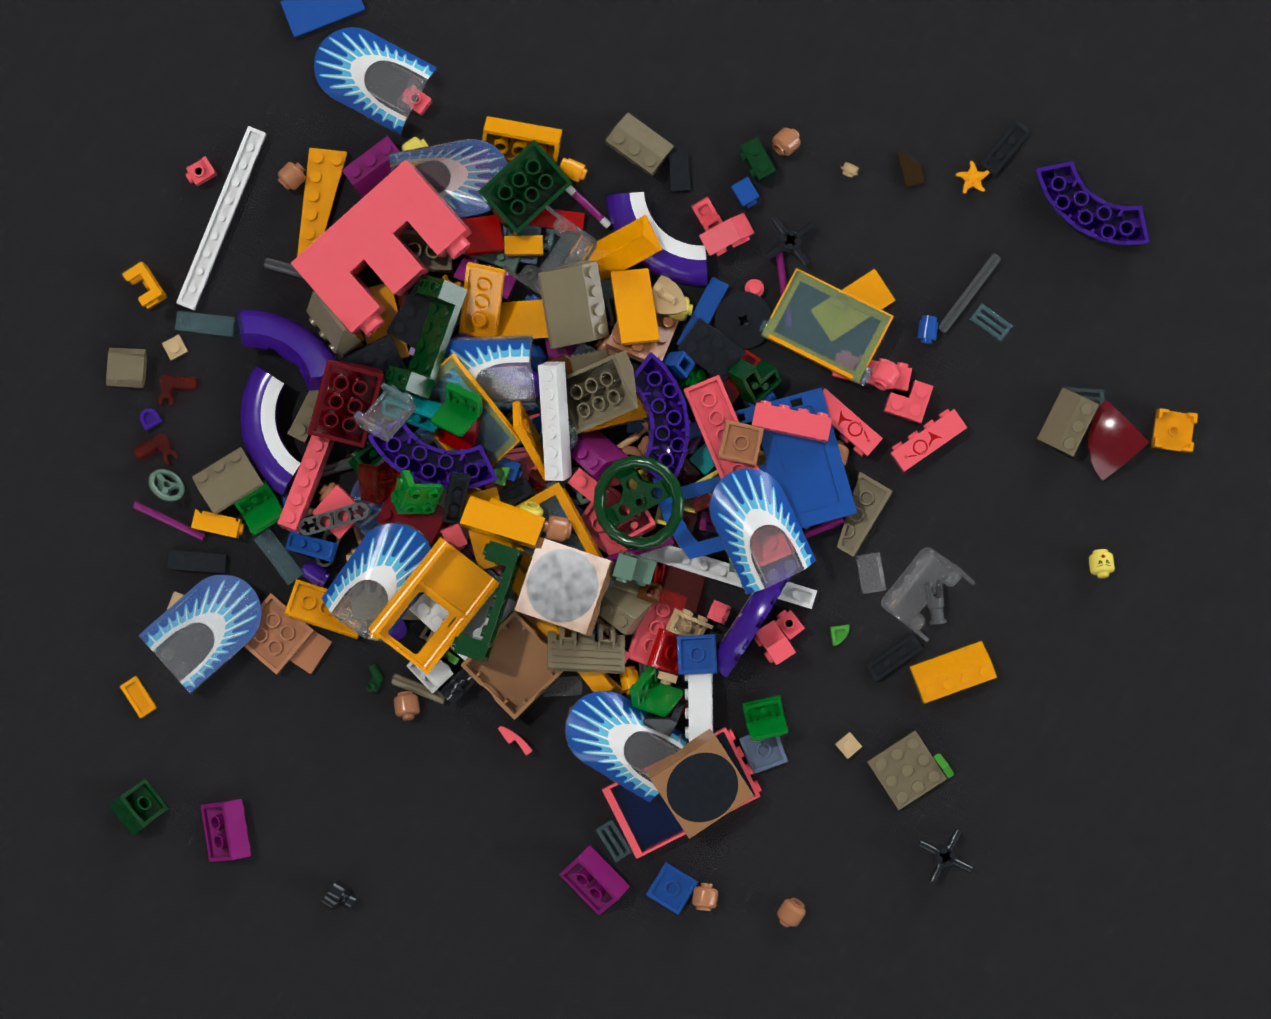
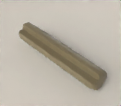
(417, 688)

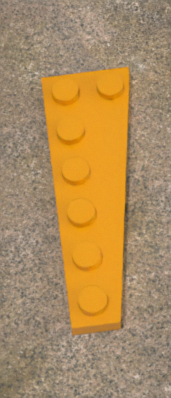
(321, 186)

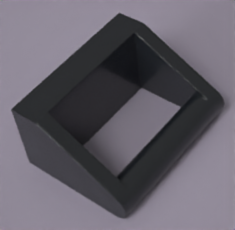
(664, 724)

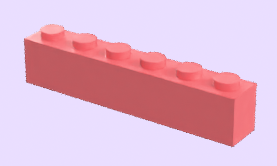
(305, 483)

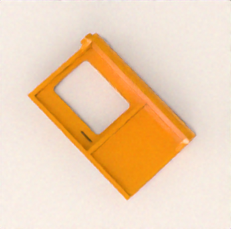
(453, 584)

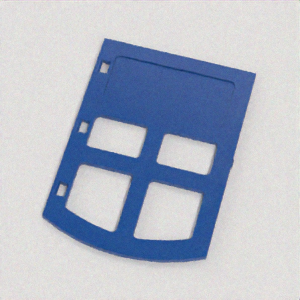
(804, 468)

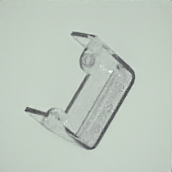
(571, 247)
(908, 593)

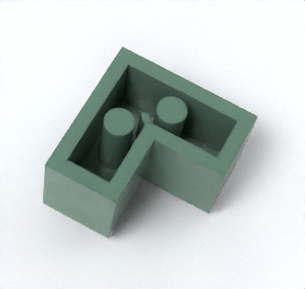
(634, 567)

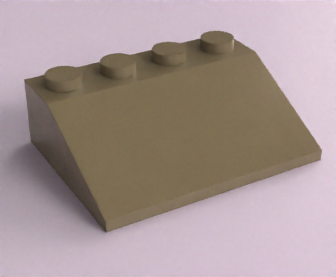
(573, 304)
(601, 392)

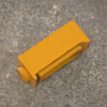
(217, 524)

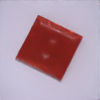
(681, 589)

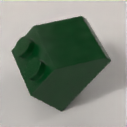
(138, 807)

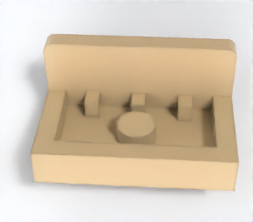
(685, 624)

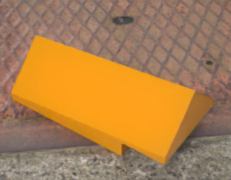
(625, 247)
(502, 521)

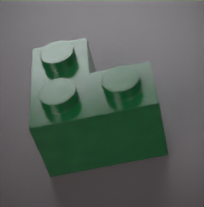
(754, 381)

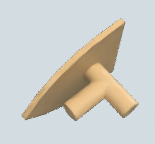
(668, 297)

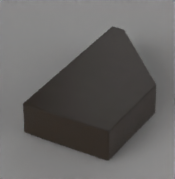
(911, 170)

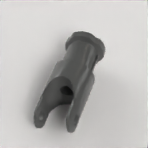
(935, 603)

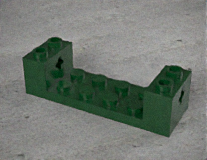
(433, 339)
(481, 648)

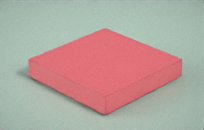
(336, 499)

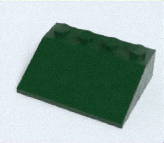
(524, 188)

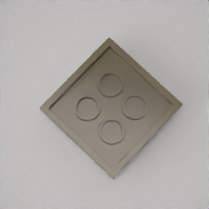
(906, 770)

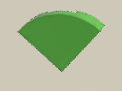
(502, 474)
(839, 634)
(451, 657)
(944, 765)

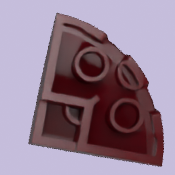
(1112, 440)

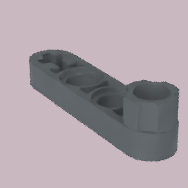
(334, 518)

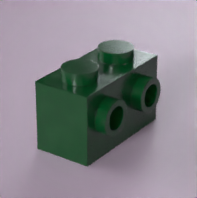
(757, 159)
(367, 456)

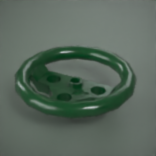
(624, 471)

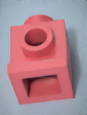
(422, 104)
(207, 172)
(719, 612)
(791, 631)

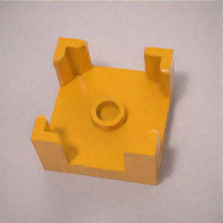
(155, 293)
(1173, 430)

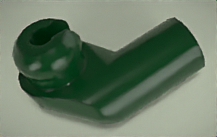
(376, 679)

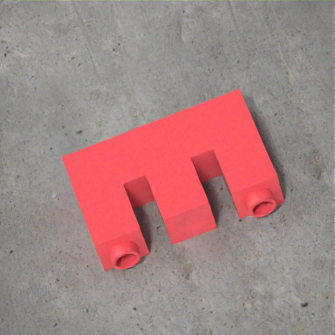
(372, 237)

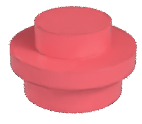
(754, 286)

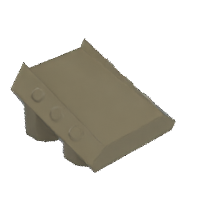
(126, 367)

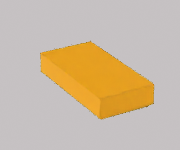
(524, 245)
(138, 697)

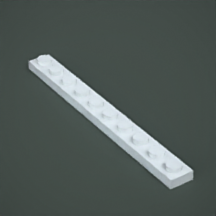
(221, 218)
(720, 571)

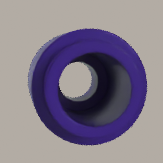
(315, 573)

